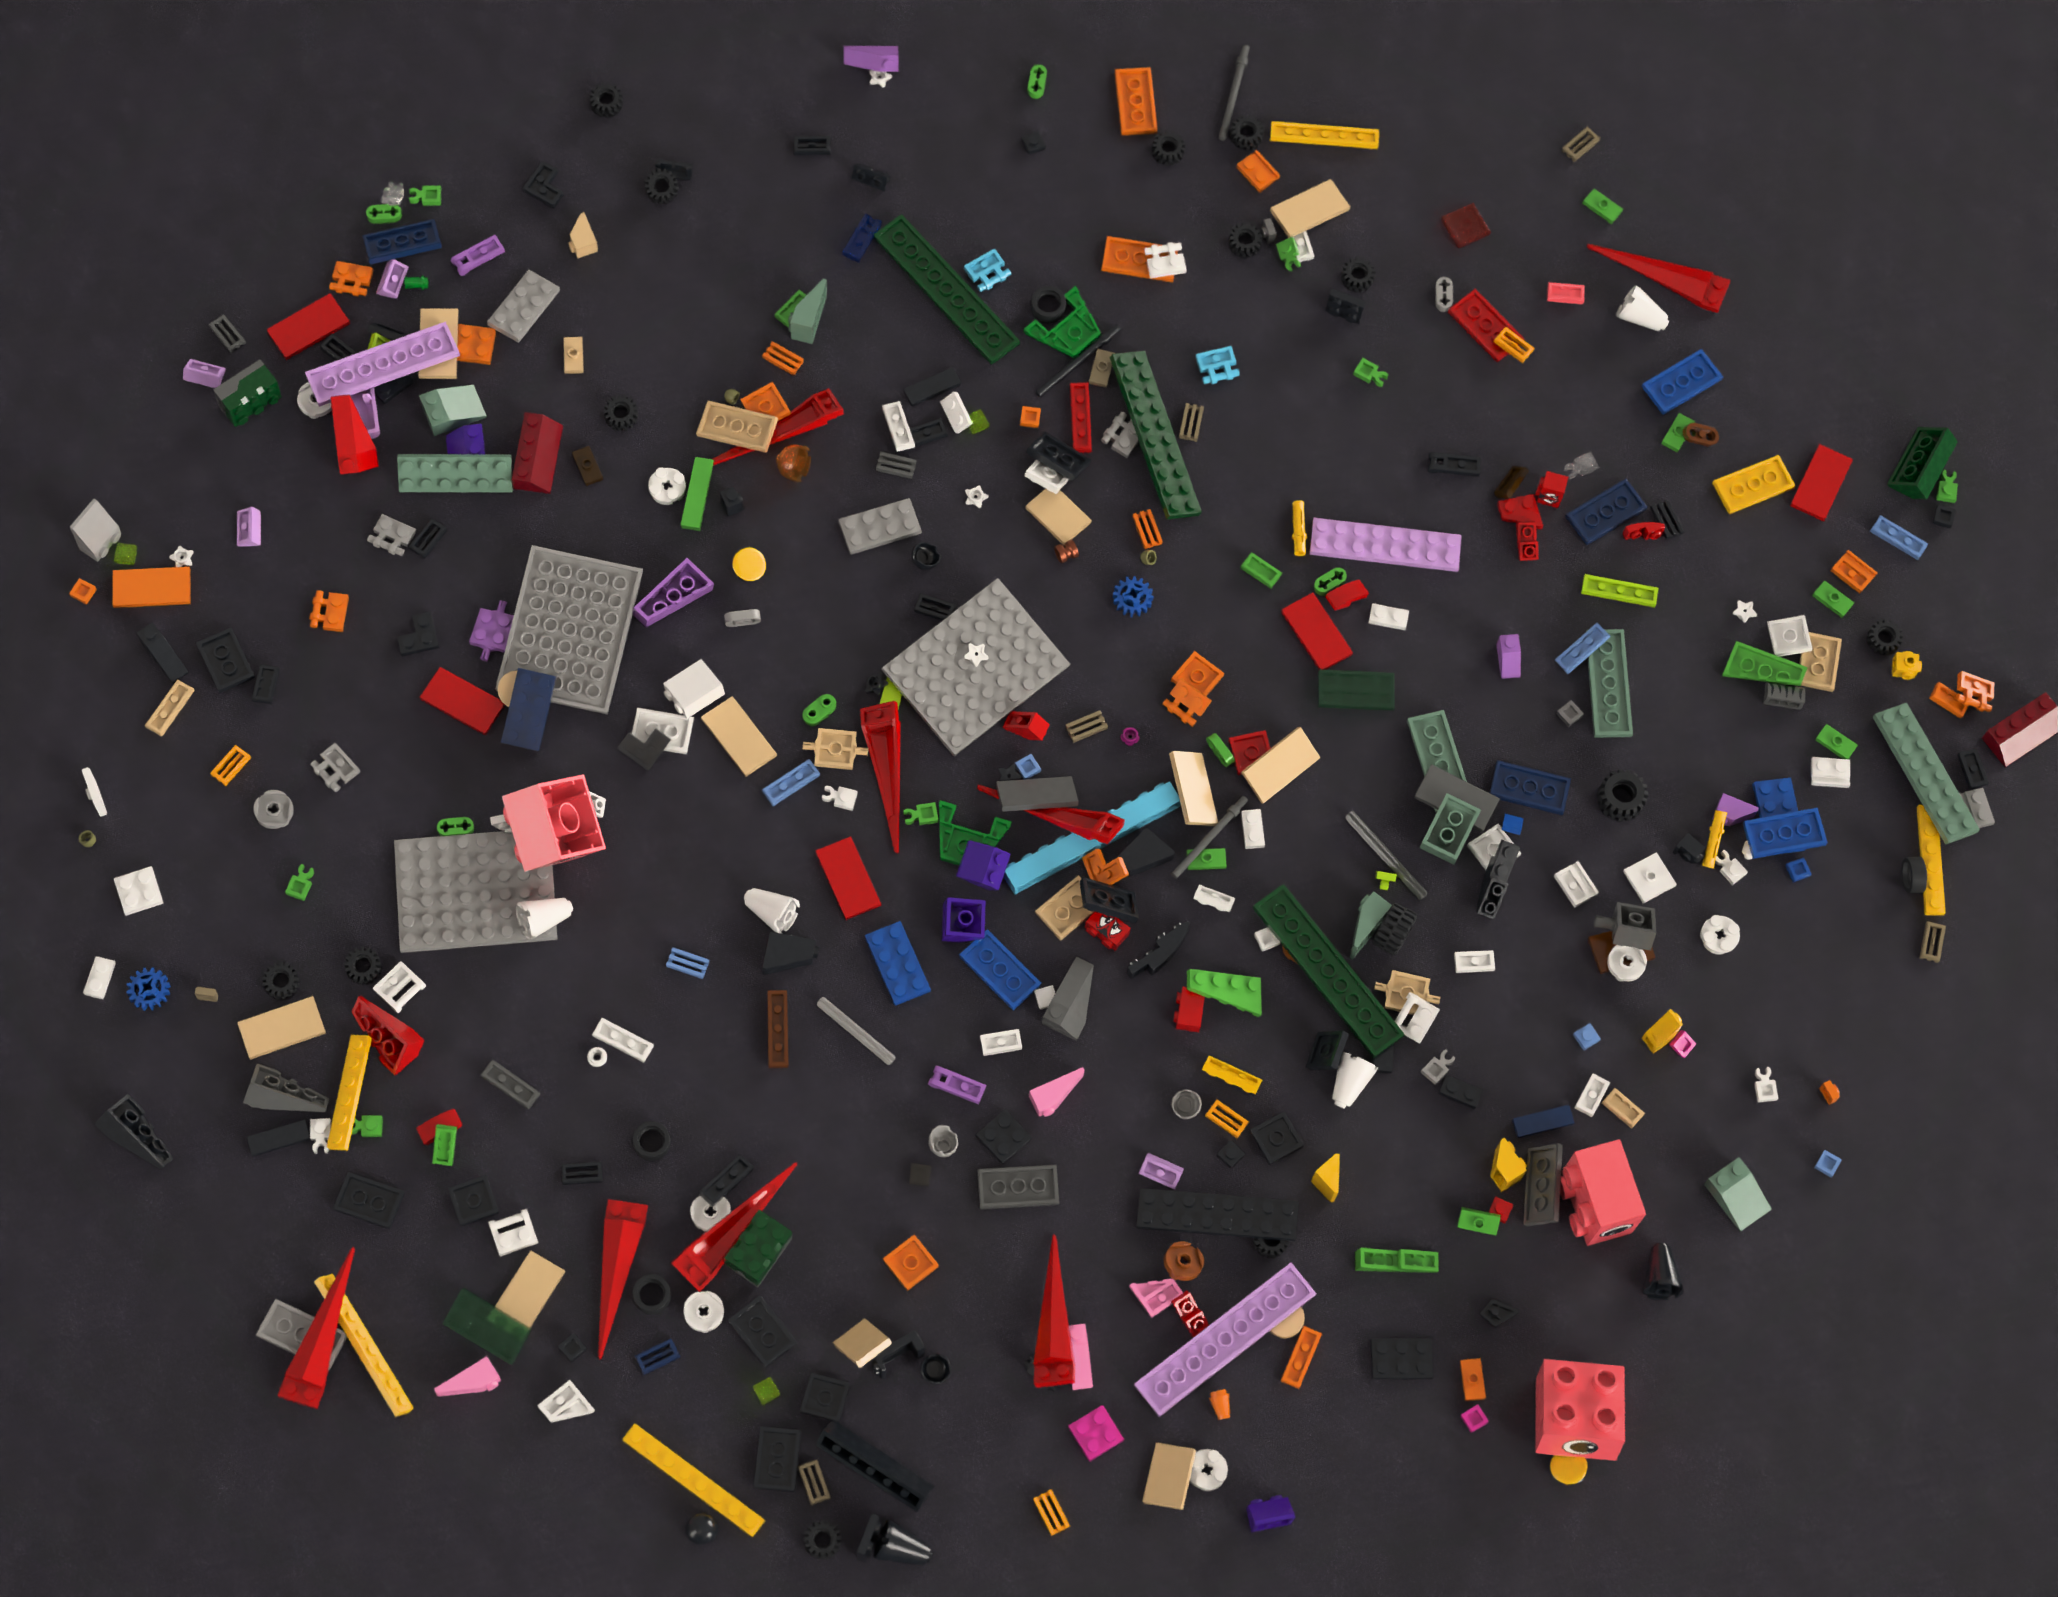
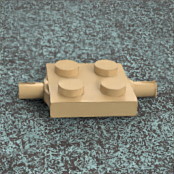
(835, 748)
(1399, 987)

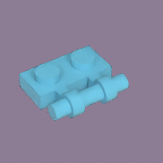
(983, 266)
(1214, 360)

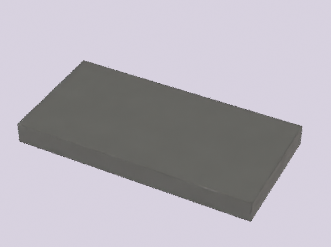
(1439, 782)
(1037, 793)
(1543, 1185)
(1018, 1187)

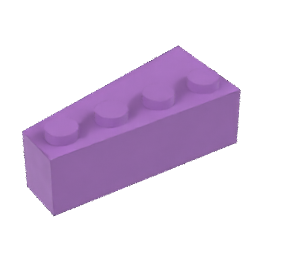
(674, 592)

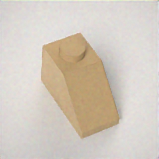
(582, 238)

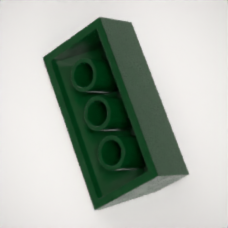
(1923, 462)

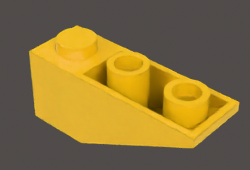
(1663, 1031)

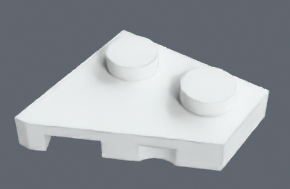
(565, 1404)

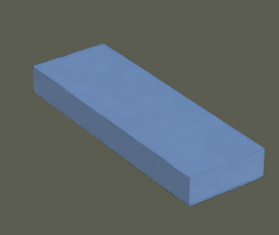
(1899, 537)
(1582, 648)
(791, 782)

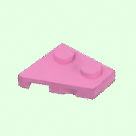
(1156, 1295)

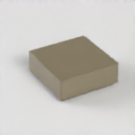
(206, 994)

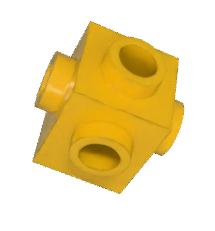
(1906, 665)

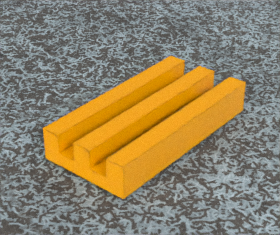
(1513, 348)
(214, 773)
(1209, 1115)
(1044, 1497)

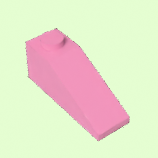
(1050, 1095)
(1080, 1347)
(474, 1379)

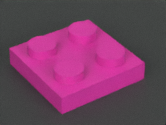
(1096, 1433)

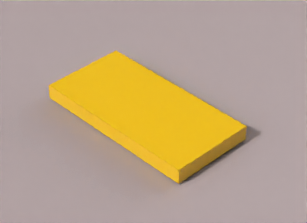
(1753, 484)

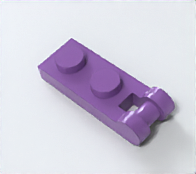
(477, 255)
(957, 1085)

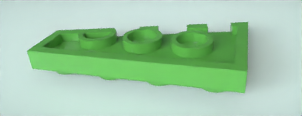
(1759, 665)
(1230, 989)

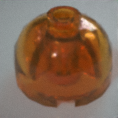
(794, 462)

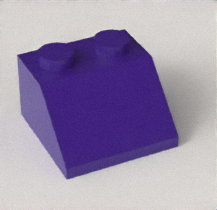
(466, 440)
(983, 865)
(963, 920)
(1270, 1513)

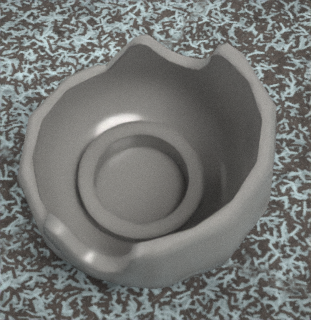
(1186, 1104)
(942, 1141)

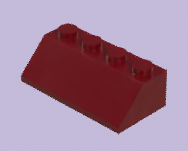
(537, 453)
(2023, 730)

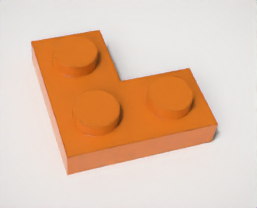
(1102, 872)

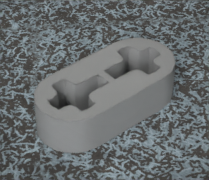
(1439, 294)
(742, 618)

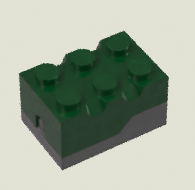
(247, 393)
(758, 1248)

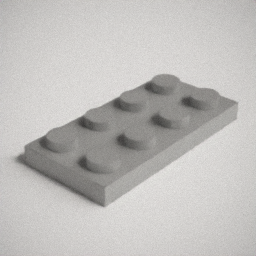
(523, 306)
(880, 526)
(288, 1326)

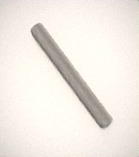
(856, 1031)

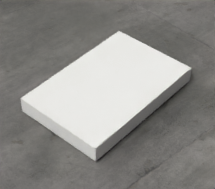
(672, 725)

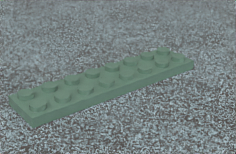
(1926, 773)

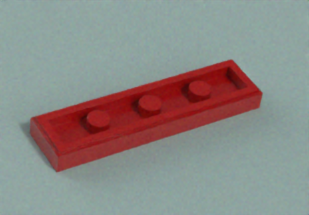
(1080, 417)

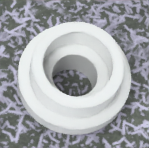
(597, 1051)

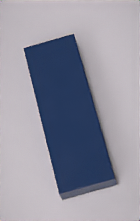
(1543, 1121)

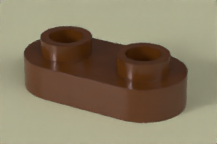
(1699, 434)

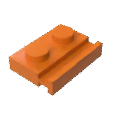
(1258, 171)
(1853, 571)

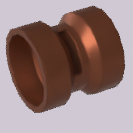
(1066, 551)

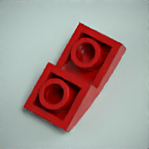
(1649, 530)
(1527, 540)
(1345, 594)
(428, 1129)
(1190, 1313)

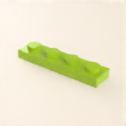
(1619, 590)

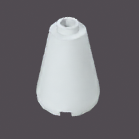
(1642, 310)
(772, 908)
(542, 915)
(1351, 1079)

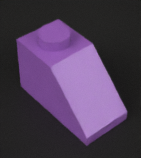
(1509, 656)
(1736, 810)

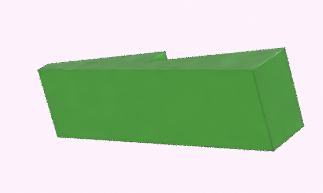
(697, 494)
(1396, 1261)

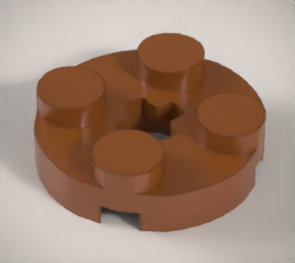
(1176, 1268)

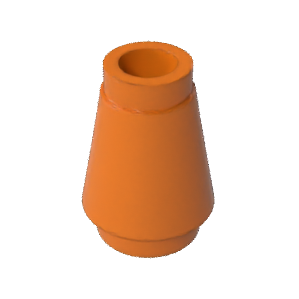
(1220, 1403)

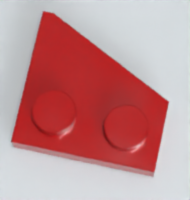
(1520, 510)

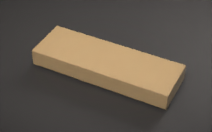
(169, 708)

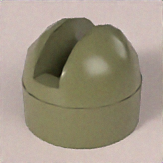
(731, 396)
(1148, 560)
(89, 835)

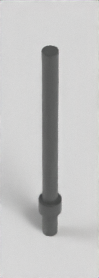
(1241, 64)
(1232, 812)

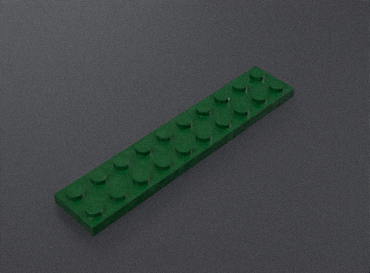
(946, 289)
(1155, 435)
(1328, 971)

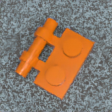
(351, 274)
(335, 611)
(1977, 687)
(1191, 698)

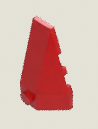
(353, 443)
(392, 1038)

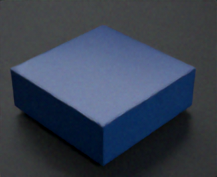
(1512, 824)
(1798, 869)

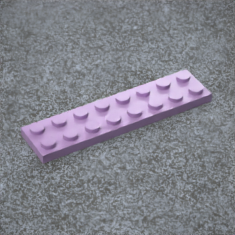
(382, 363)
(1385, 544)

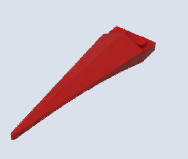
(1691, 283)
(805, 417)
(882, 735)
(1084, 823)
(622, 1233)
(706, 1254)
(1054, 1352)
(308, 1371)

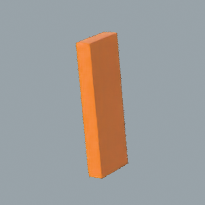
(1301, 1357)

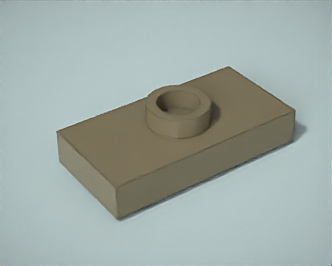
(1101, 368)

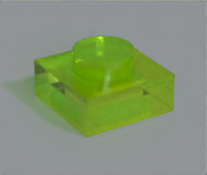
(979, 422)
(125, 553)
(766, 1390)

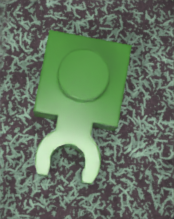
(429, 195)
(1288, 251)
(1368, 371)
(1946, 488)
(924, 814)
(299, 886)
(369, 1126)

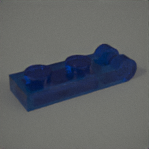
(861, 238)

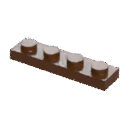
(777, 1029)

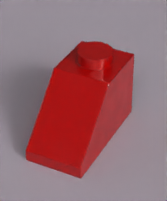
(1027, 725)

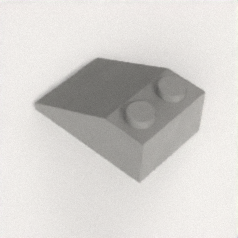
(95, 531)

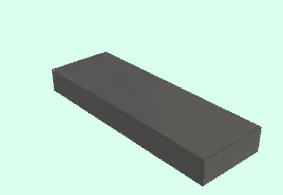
(510, 1084)

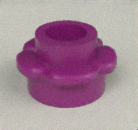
(1130, 731)

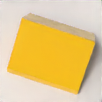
(1327, 1178)

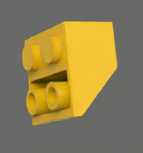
(1506, 1166)

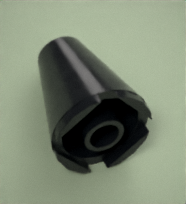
(1662, 1274)
(901, 1546)

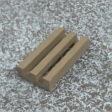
(1570, 153)
(1194, 408)
(1098, 714)
(1929, 956)
(819, 1498)

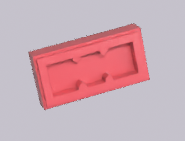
(1565, 293)

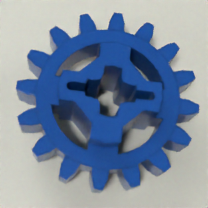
(1139, 592)
(144, 997)

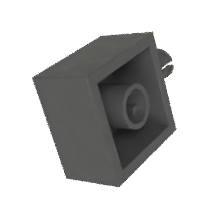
(1630, 926)

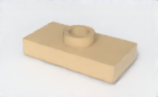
(573, 355)
(1623, 1108)

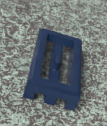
(661, 1363)

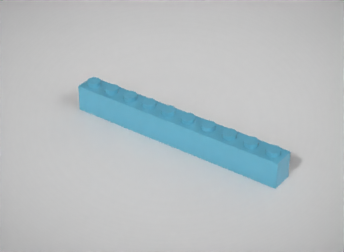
(1073, 847)

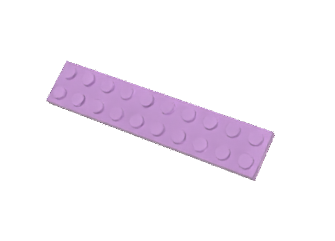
(1224, 1339)

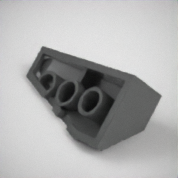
(1070, 1003)
(274, 1092)

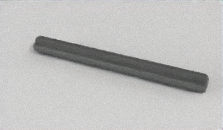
(1386, 855)

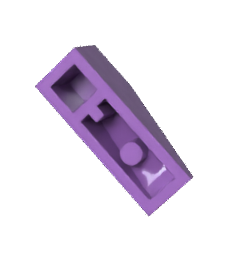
(872, 57)

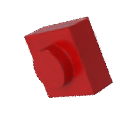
(1502, 1208)

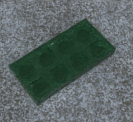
(1356, 690)
(487, 1326)

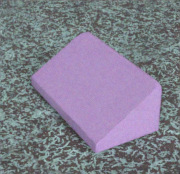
(392, 279)
(203, 373)
(248, 527)
(1161, 1171)

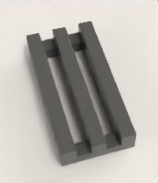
(236, 345)
(900, 459)

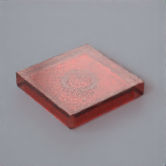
(1465, 225)

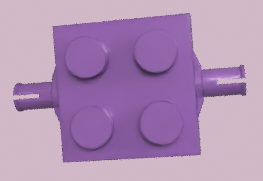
(492, 630)

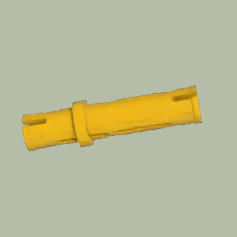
(1299, 535)
(1714, 839)

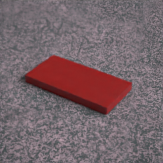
(1482, 322)
(308, 326)
(1821, 482)
(1317, 632)
(462, 701)
(848, 878)

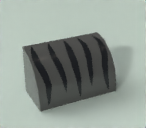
(1784, 695)

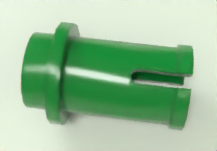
(416, 282)

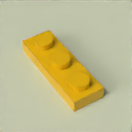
(1232, 1075)

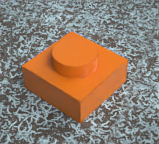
(1030, 417)
(83, 591)
(1829, 1092)

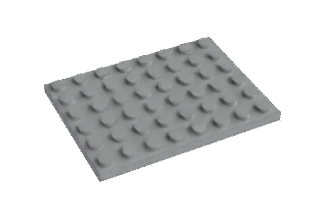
(573, 625)
(965, 699)
(464, 891)

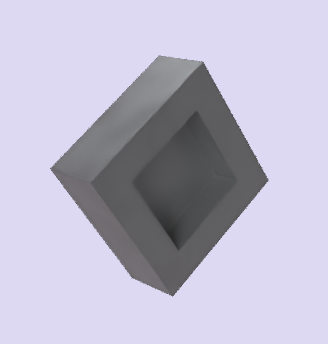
(1268, 231)
(1569, 713)

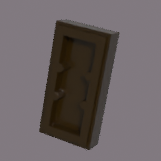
(587, 466)
(1511, 482)

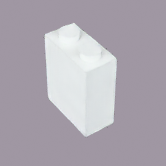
(693, 689)

